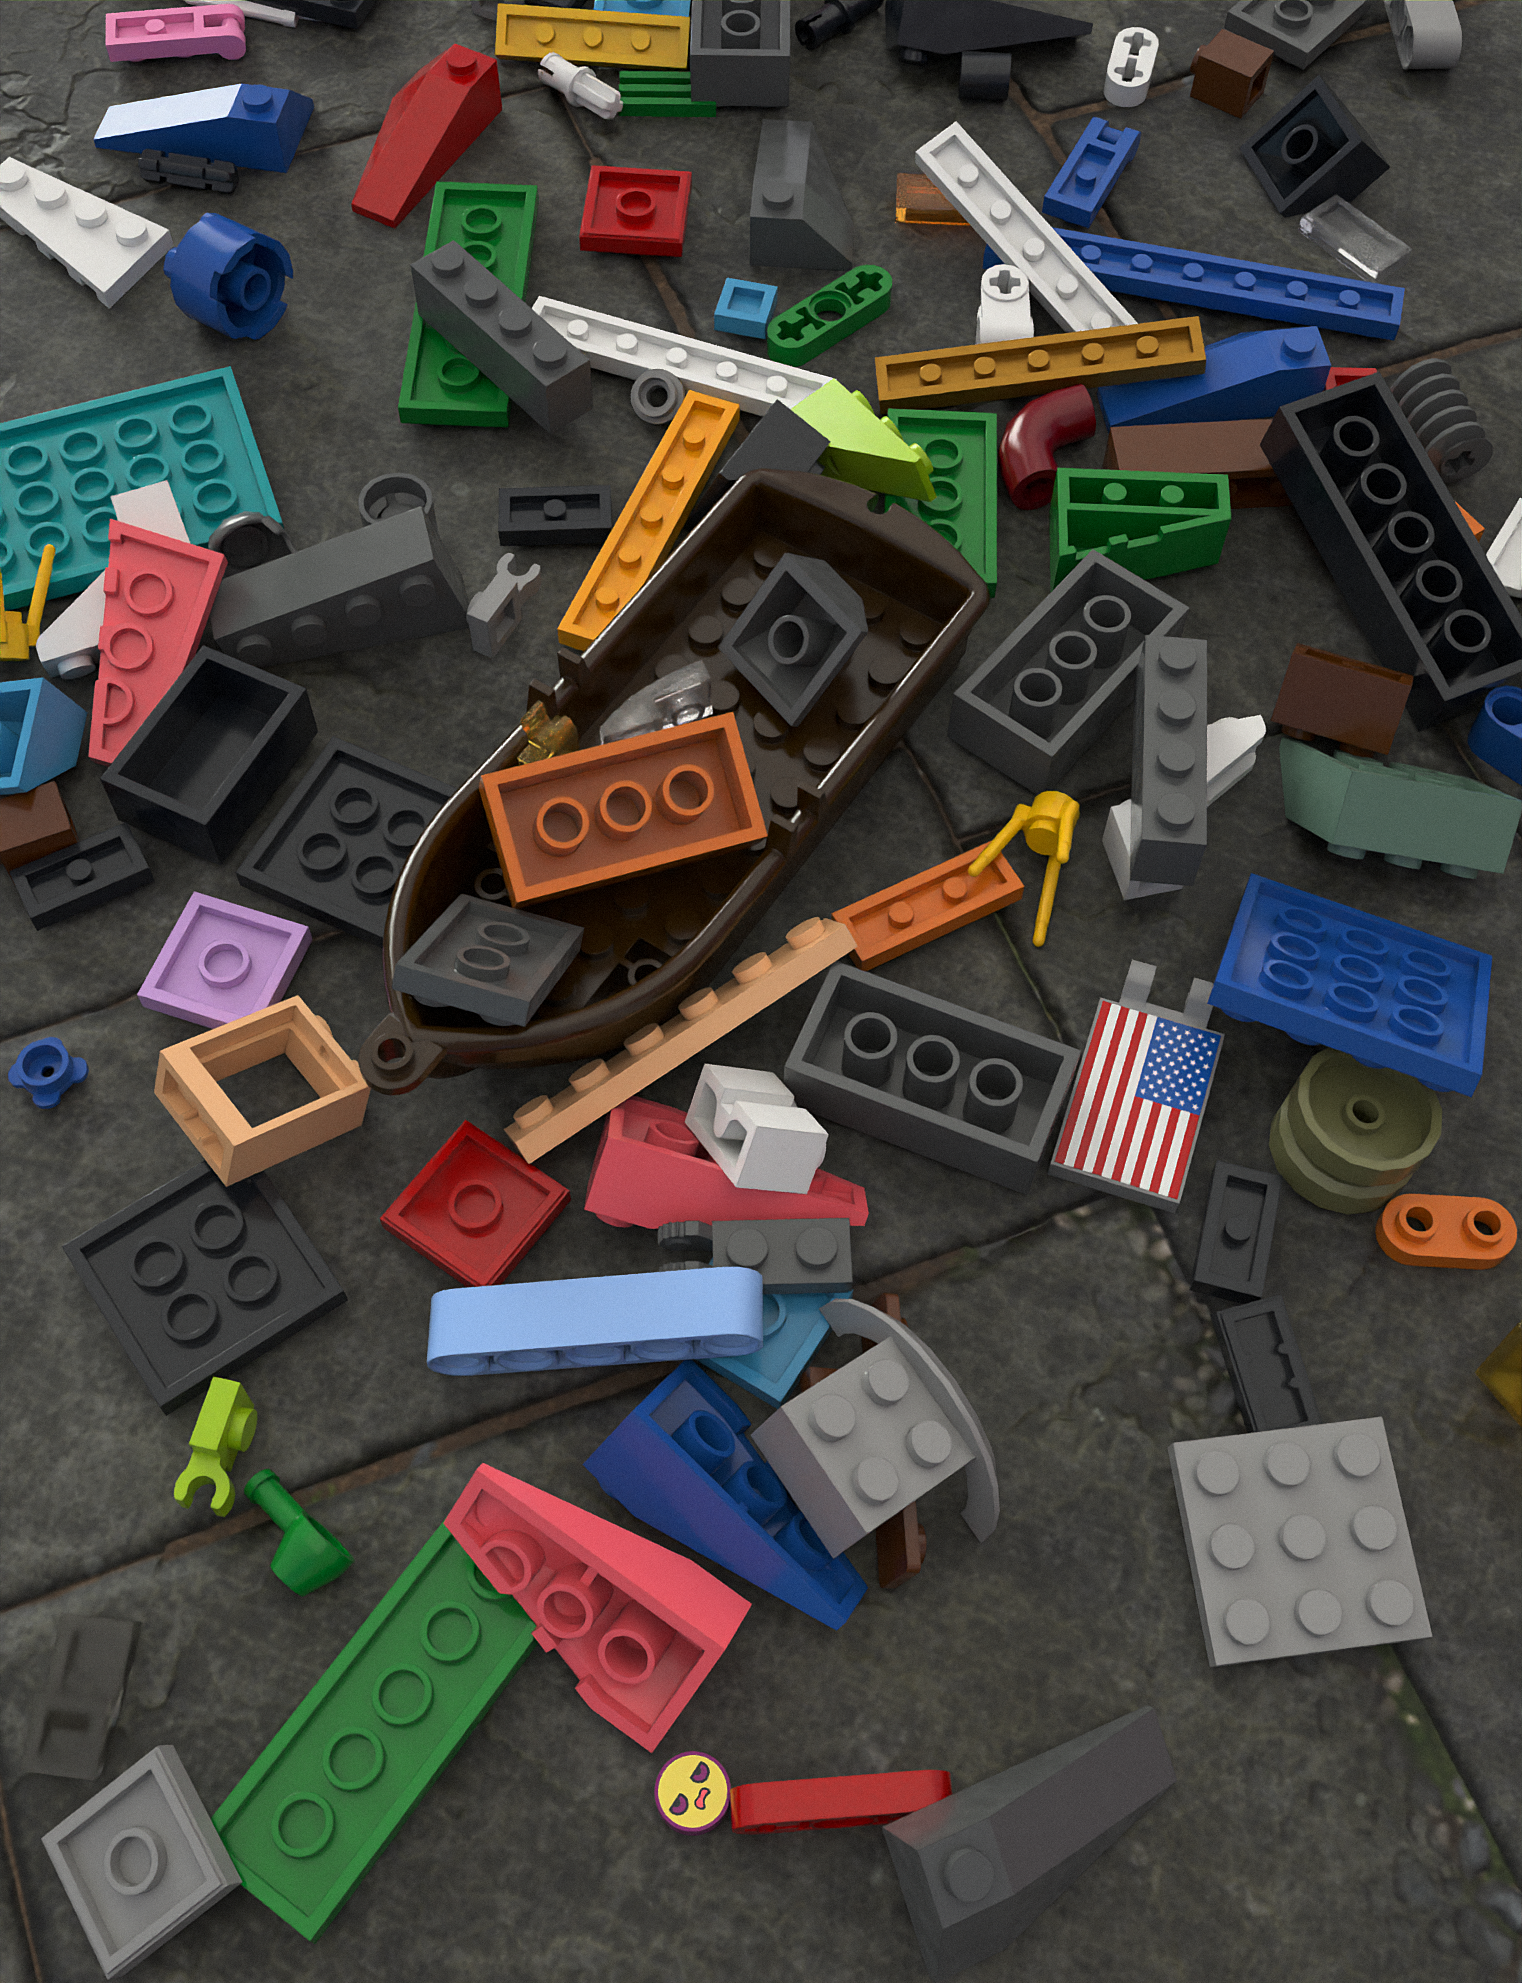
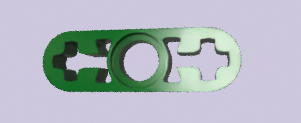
(819, 335)

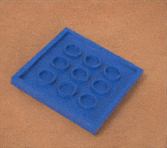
(1356, 985)

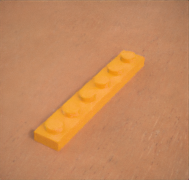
(651, 515)

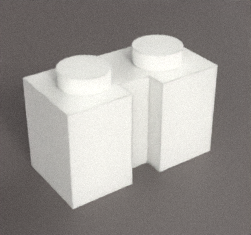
(756, 1129)

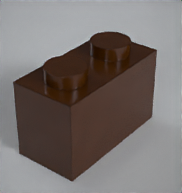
(1341, 701)

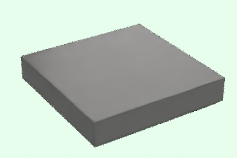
(140, 1861)

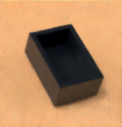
(210, 754)

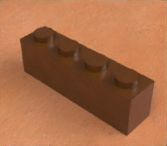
(1205, 449)

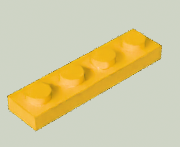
(593, 37)

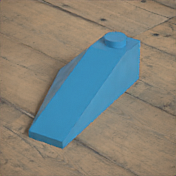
(37, 734)

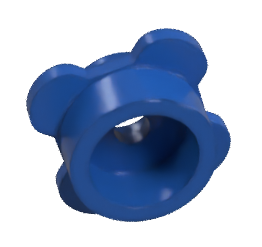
(39, 1058)

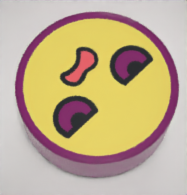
(692, 1793)

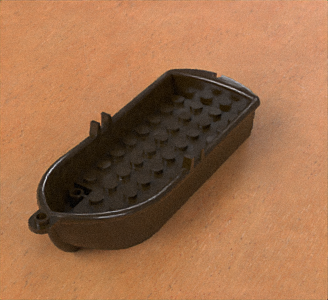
(677, 928)

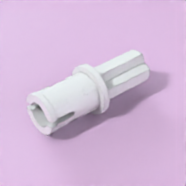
(580, 86)

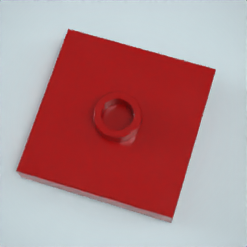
(636, 211)
(475, 1208)

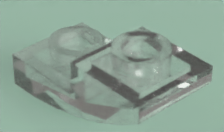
(666, 703)

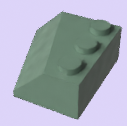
(1398, 810)

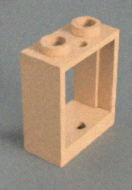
(213, 1123)

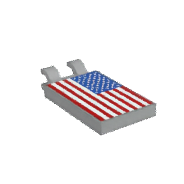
(1140, 1095)

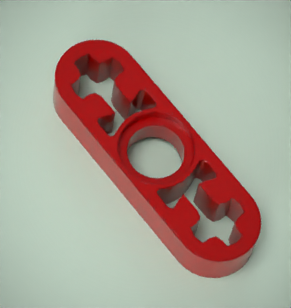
(834, 1801)

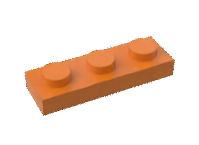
(927, 907)

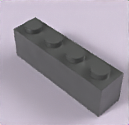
(503, 337)
(1169, 761)

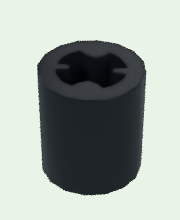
(984, 75)

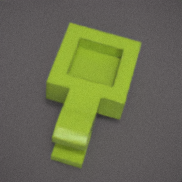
(222, 1430)

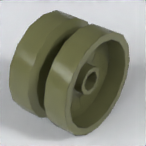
(1353, 1133)

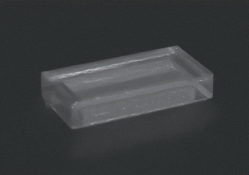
(1354, 240)

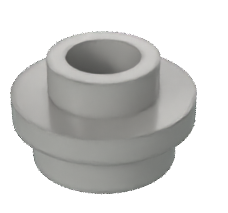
(642, 391)

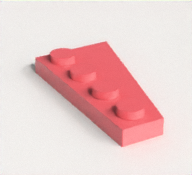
(151, 628)

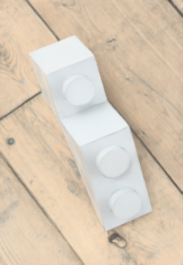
(72, 640)
(1229, 759)

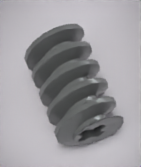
(1442, 419)

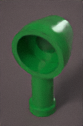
(308, 1551)

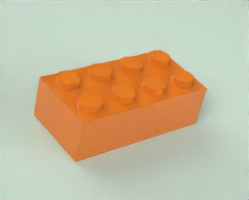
(622, 810)

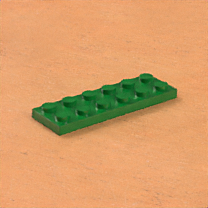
(498, 230)
(373, 1736)

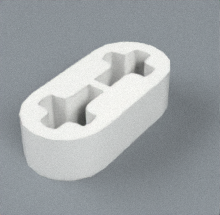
(1132, 67)

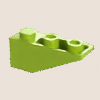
(863, 446)

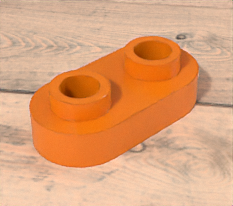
(1449, 1234)

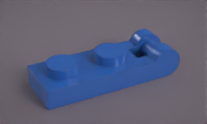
(1090, 172)

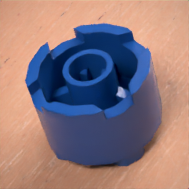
(229, 277)

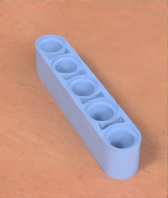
(596, 1321)

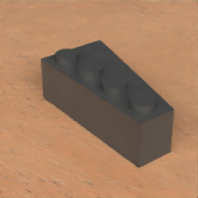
(343, 595)

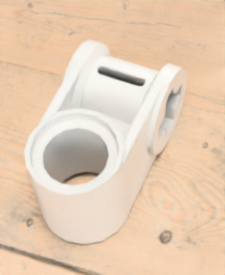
(1004, 306)

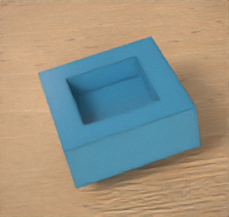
(745, 308)

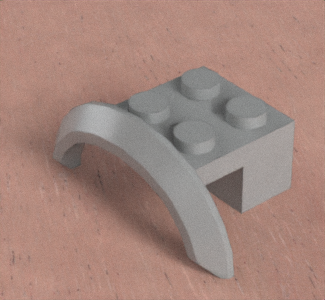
(878, 1435)

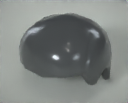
(250, 541)

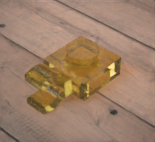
(546, 736)

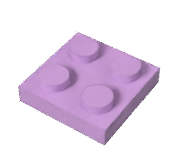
(223, 963)

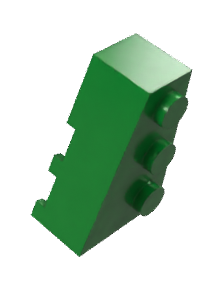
(1138, 520)

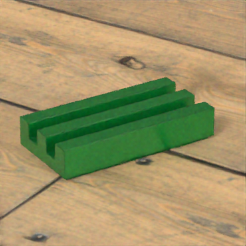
(660, 95)

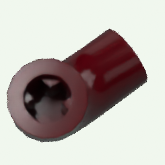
(1035, 435)

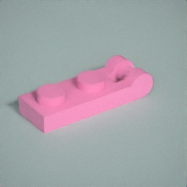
(176, 33)

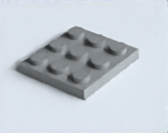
(1297, 1542)

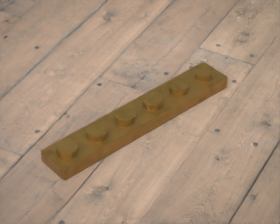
(1041, 364)

